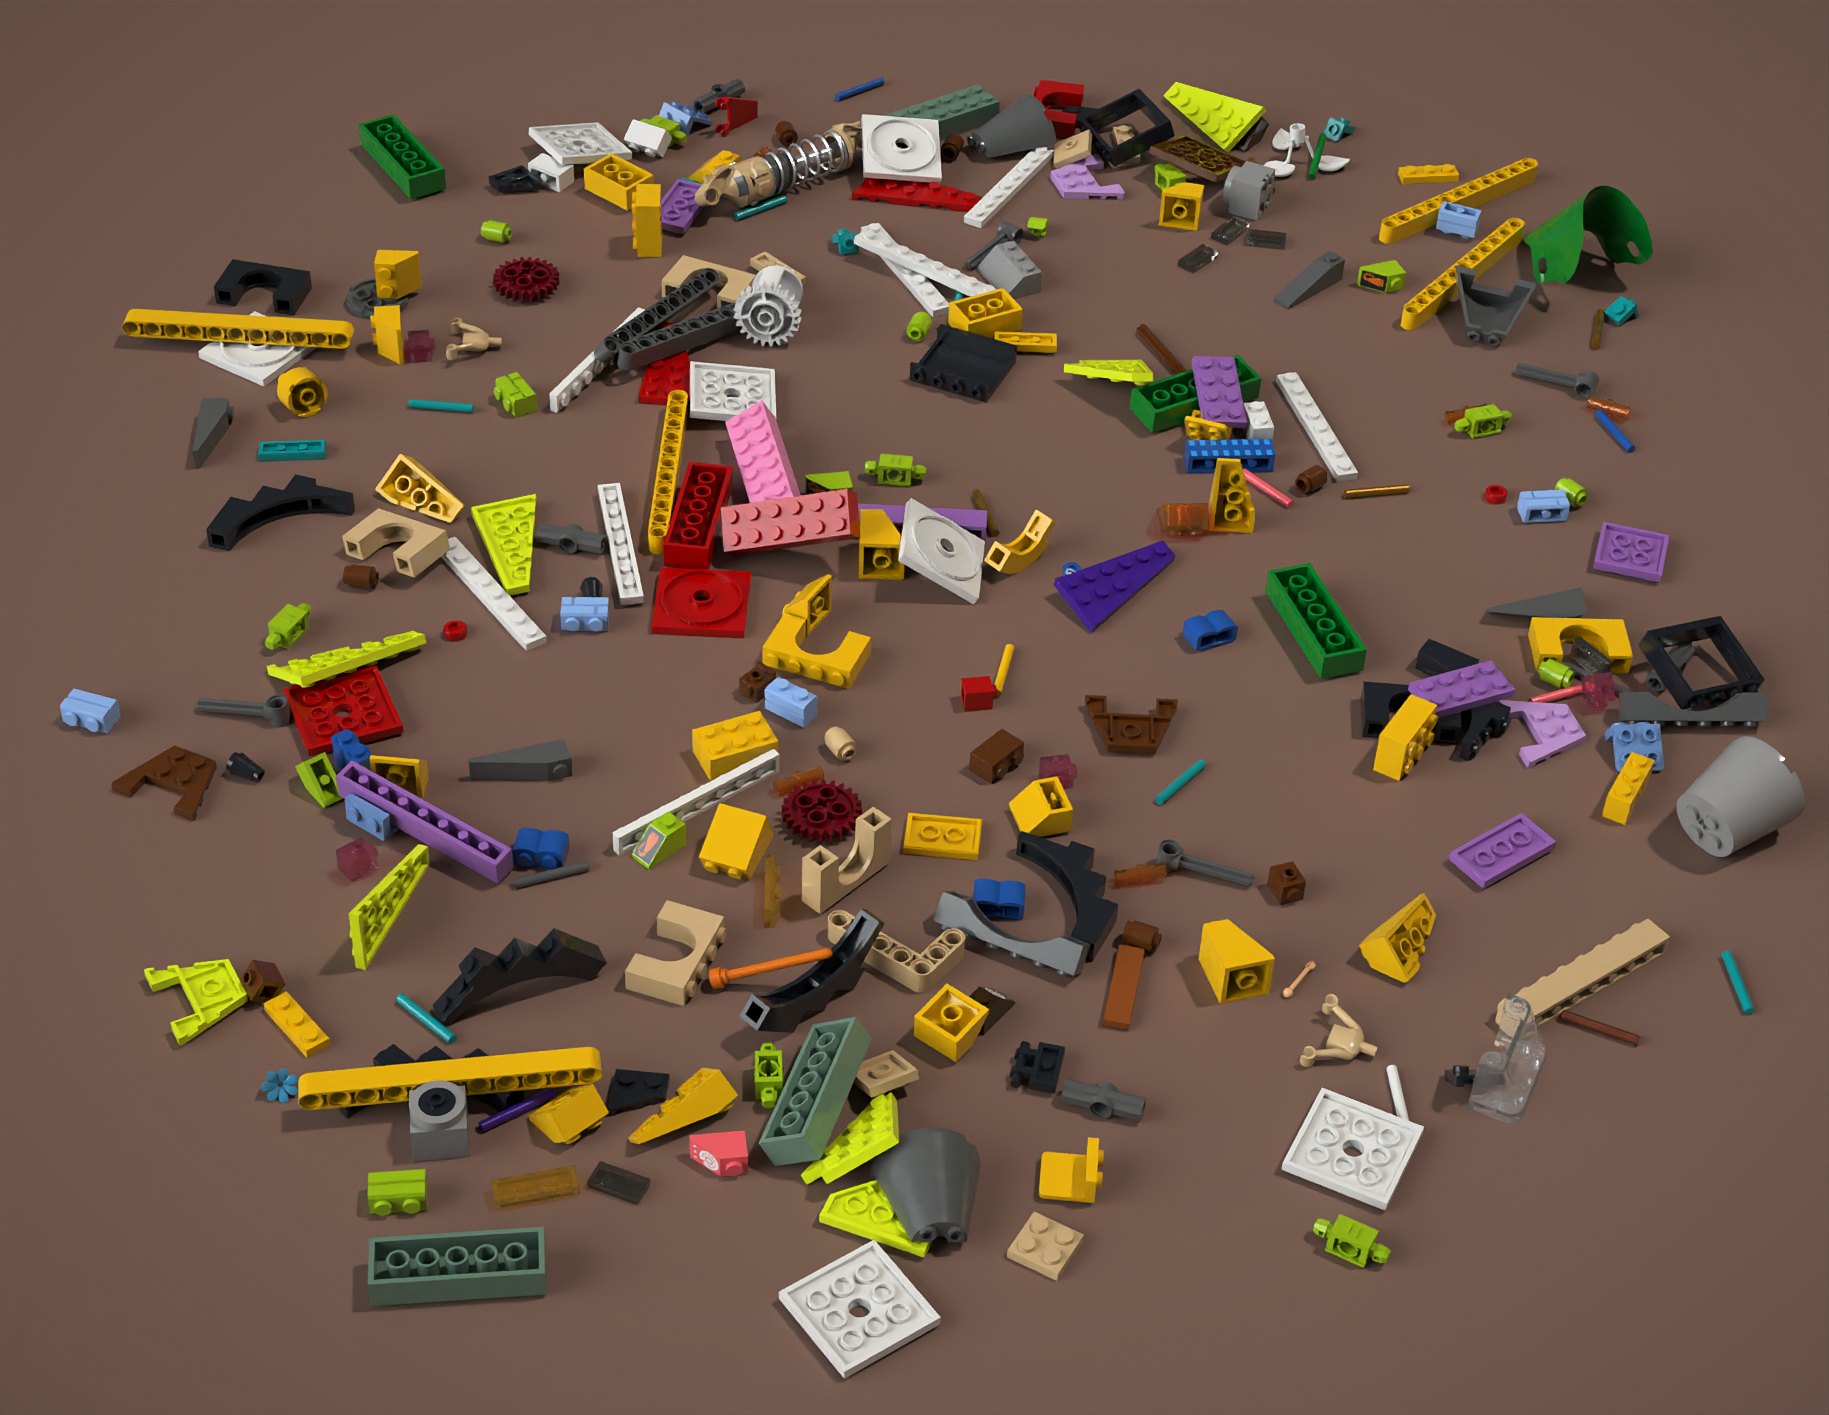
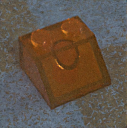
(1183, 518)

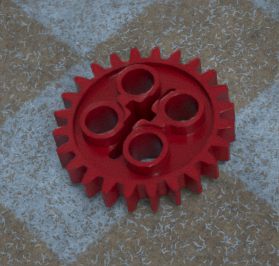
(526, 279)
(821, 811)

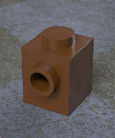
(1286, 883)
(262, 981)

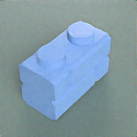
(1458, 220)
(1543, 506)
(585, 614)
(791, 702)
(90, 711)

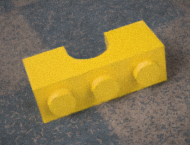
(1627, 787)

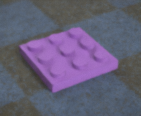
(1631, 551)

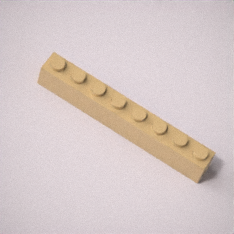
(1593, 972)

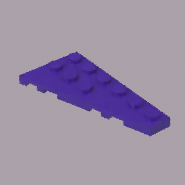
(1110, 584)

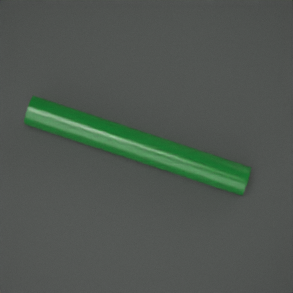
(1317, 156)

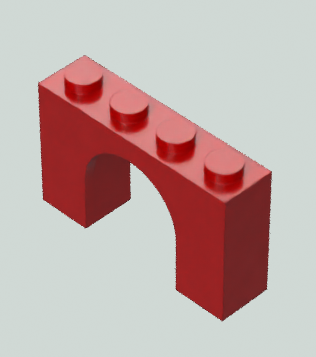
(1060, 95)

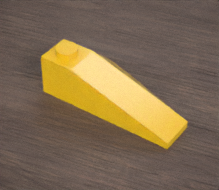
(416, 488)
(1230, 499)
(1400, 940)
(698, 1098)

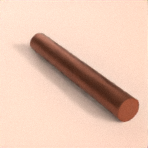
(1600, 1027)

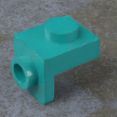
(1336, 127)
(845, 241)
(1621, 310)

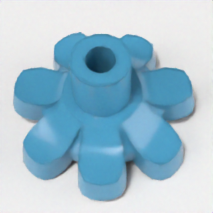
(280, 1085)

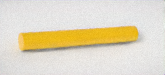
(1003, 668)

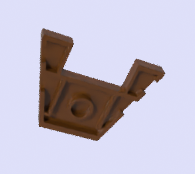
(1131, 731)
(176, 771)

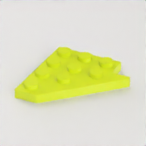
(1115, 370)
(862, 1140)
(869, 1214)

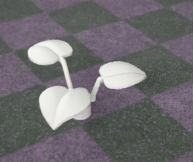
(1296, 138)

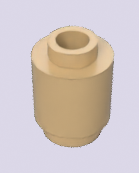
(840, 743)

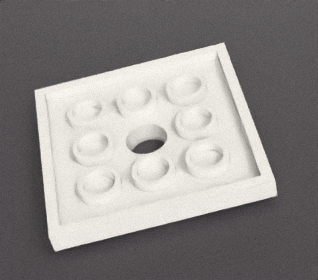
(579, 143)
(887, 161)
(252, 362)
(714, 382)
(922, 551)
(1341, 1123)
(859, 1279)

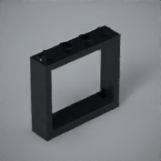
(1119, 109)
(1727, 644)

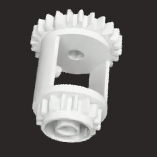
(774, 292)

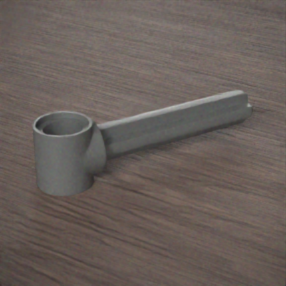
(1005, 233)
(1583, 384)
(274, 709)
(1172, 855)

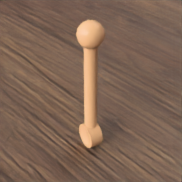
(1288, 992)

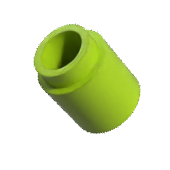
(496, 231)
(919, 326)
(1574, 492)
(1556, 674)

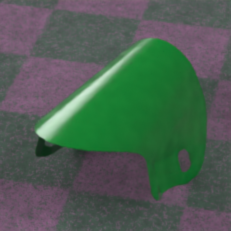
(1600, 211)

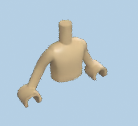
(475, 341)
(1342, 1041)

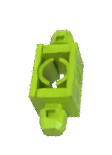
(672, 128)
(1168, 176)
(1483, 421)
(887, 469)
(288, 626)
(768, 1088)
(1352, 1240)

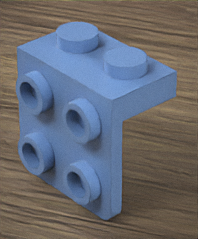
(684, 115)
(1637, 738)
(368, 817)

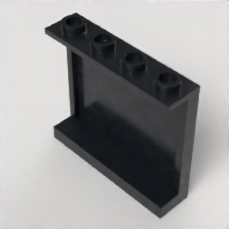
(965, 363)

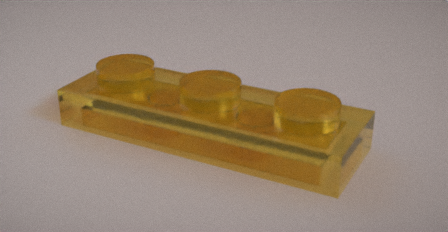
(772, 891)
(535, 1186)

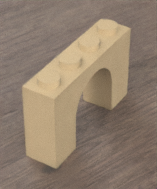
(731, 280)
(422, 545)
(827, 882)
(678, 979)

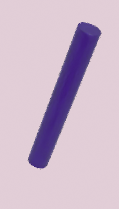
(516, 1110)

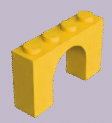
(1605, 635)
(835, 668)

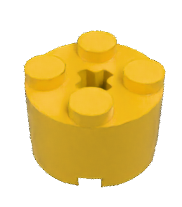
(301, 391)

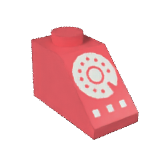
(721, 1152)

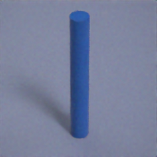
(859, 89)
(1613, 429)

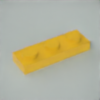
(1428, 174)
(1030, 341)
(296, 1024)

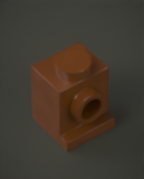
(755, 682)

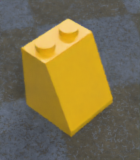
(879, 547)
(735, 842)
(1234, 962)

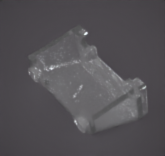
(1508, 1080)

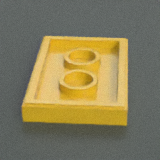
(942, 836)

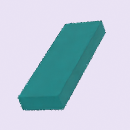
(292, 450)

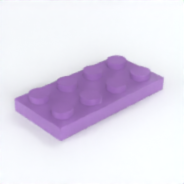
(680, 206)
(1219, 390)
(1464, 688)
(1502, 850)

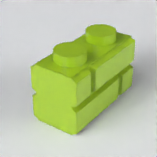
(516, 395)
(397, 1191)

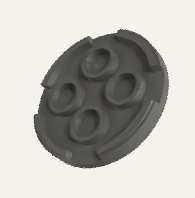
(363, 299)

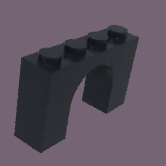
(241, 276)
(1383, 698)

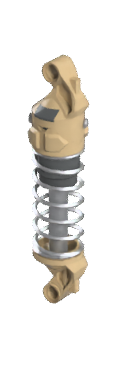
(761, 178)

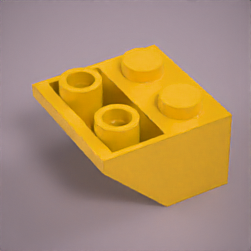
(1043, 808)

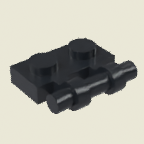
(1046, 1067)

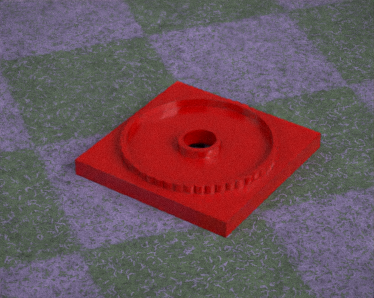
(719, 616)
(356, 692)

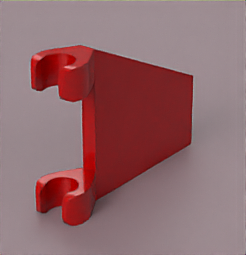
(738, 113)

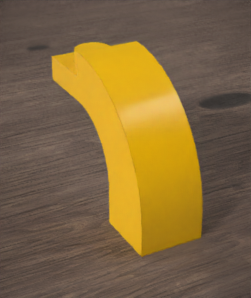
(1025, 549)

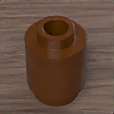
(786, 133)
(952, 146)
(1311, 479)
(360, 576)
(1141, 935)

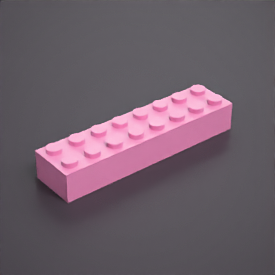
(761, 455)

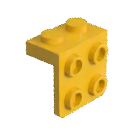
(1203, 429)
(1072, 1175)

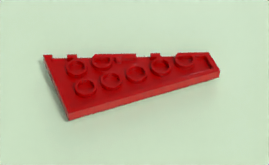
(916, 193)
(665, 376)

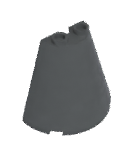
(1014, 129)
(1489, 310)
(930, 1183)

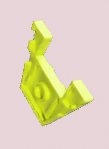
(210, 988)

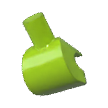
(1038, 226)

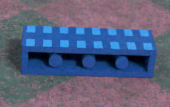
(1254, 454)

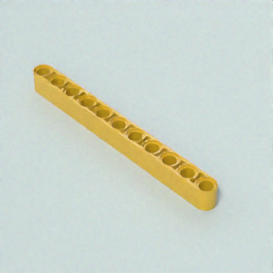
(1469, 195)
(1445, 288)
(238, 328)
(668, 469)
(478, 1075)

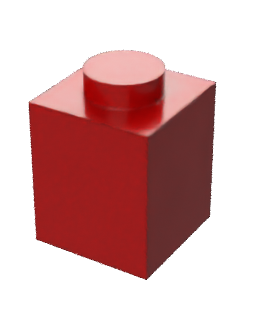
(977, 693)

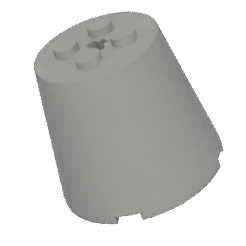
(1740, 798)

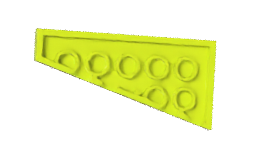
(1216, 115)
(509, 537)
(346, 660)
(381, 907)

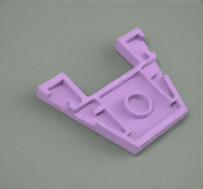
(1077, 182)
(1551, 726)

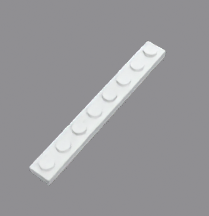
(1008, 186)
(921, 264)
(915, 282)
(580, 377)
(1316, 427)
(620, 544)
(493, 596)
(701, 798)

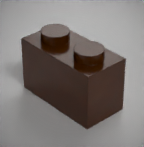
(996, 756)

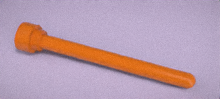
(720, 977)

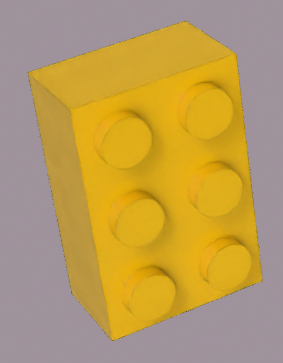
(615, 179)
(647, 220)
(986, 313)
(1405, 737)
(732, 743)

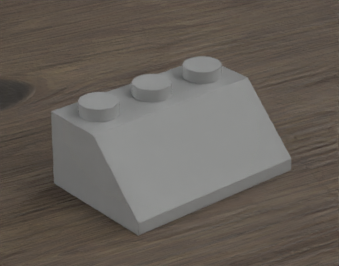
(1011, 269)

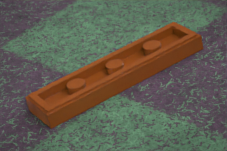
(1123, 987)

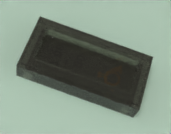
(1230, 230)
(1265, 239)
(1198, 258)
(1589, 657)
(618, 1183)

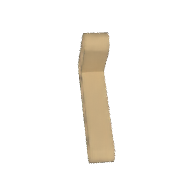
(901, 963)

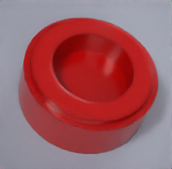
(1496, 494)
(455, 630)

